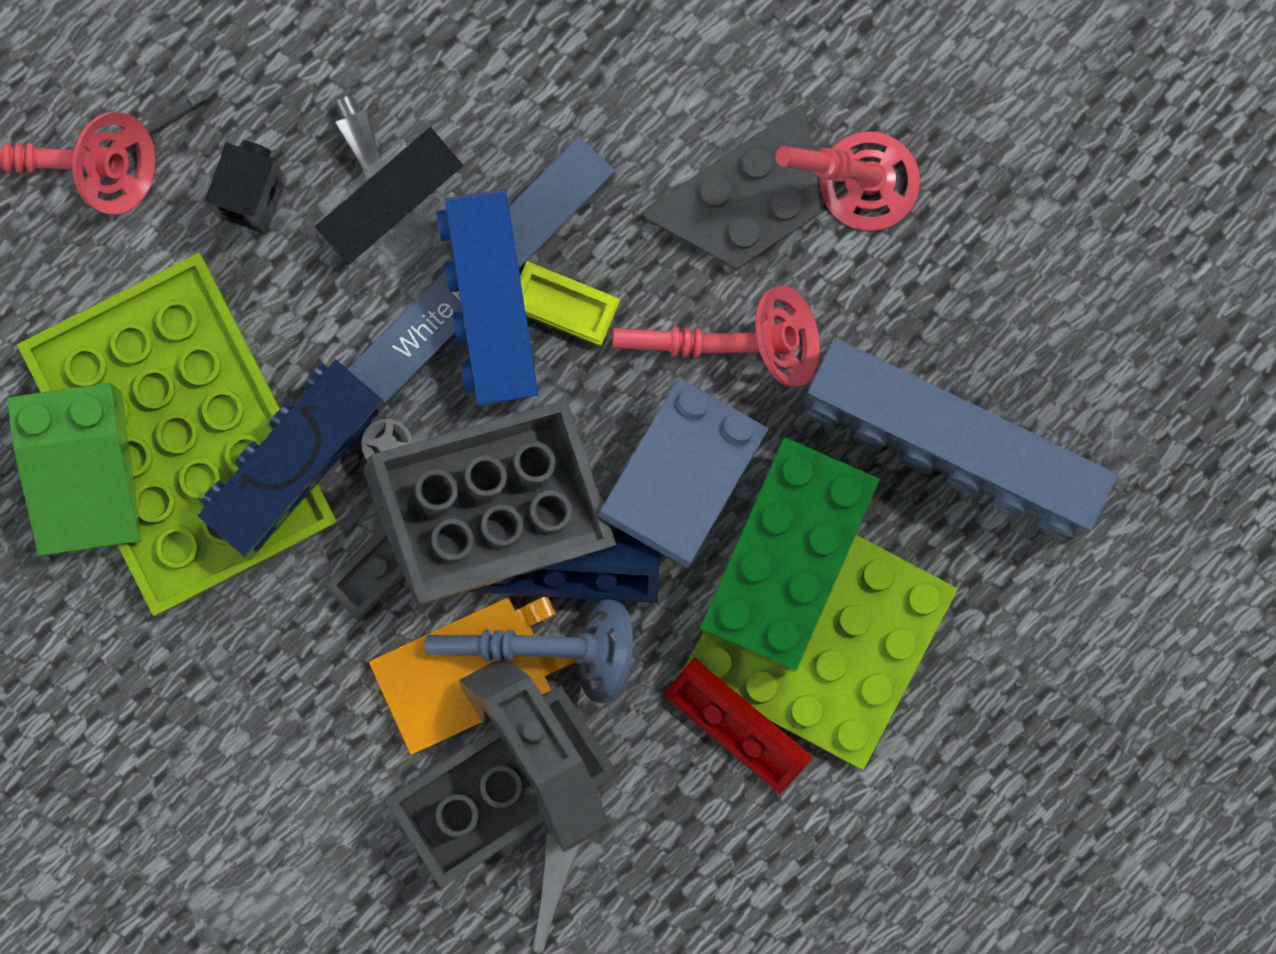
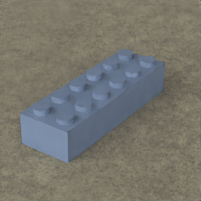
(958, 440)

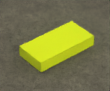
(567, 304)

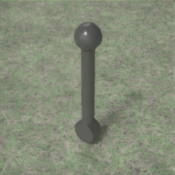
(192, 103)

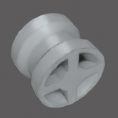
(381, 436)

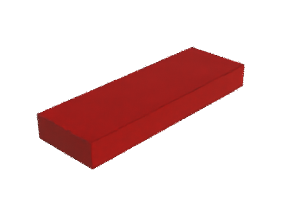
(737, 726)

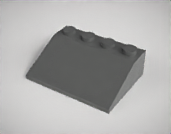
(488, 502)

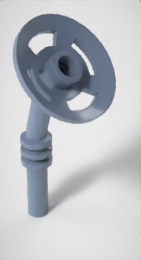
(588, 649)

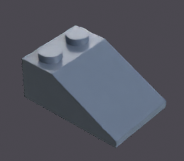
(683, 472)

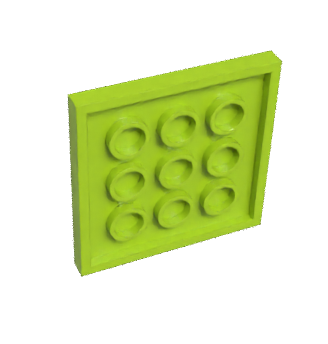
(856, 658)

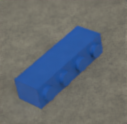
(490, 296)

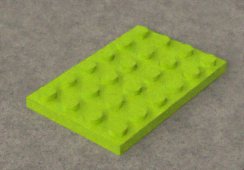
(189, 414)

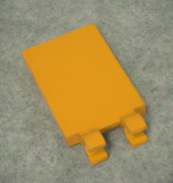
(426, 688)

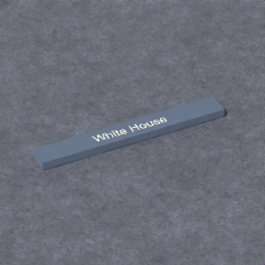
(429, 321)

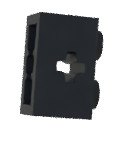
(246, 186)

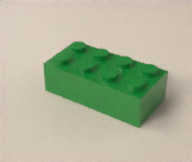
(789, 555)

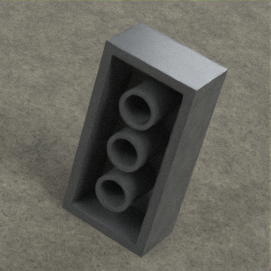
(483, 798)

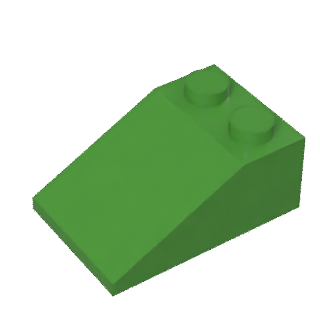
(75, 468)

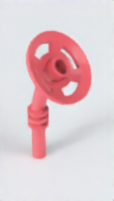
(97, 161)
(859, 177)
(768, 340)

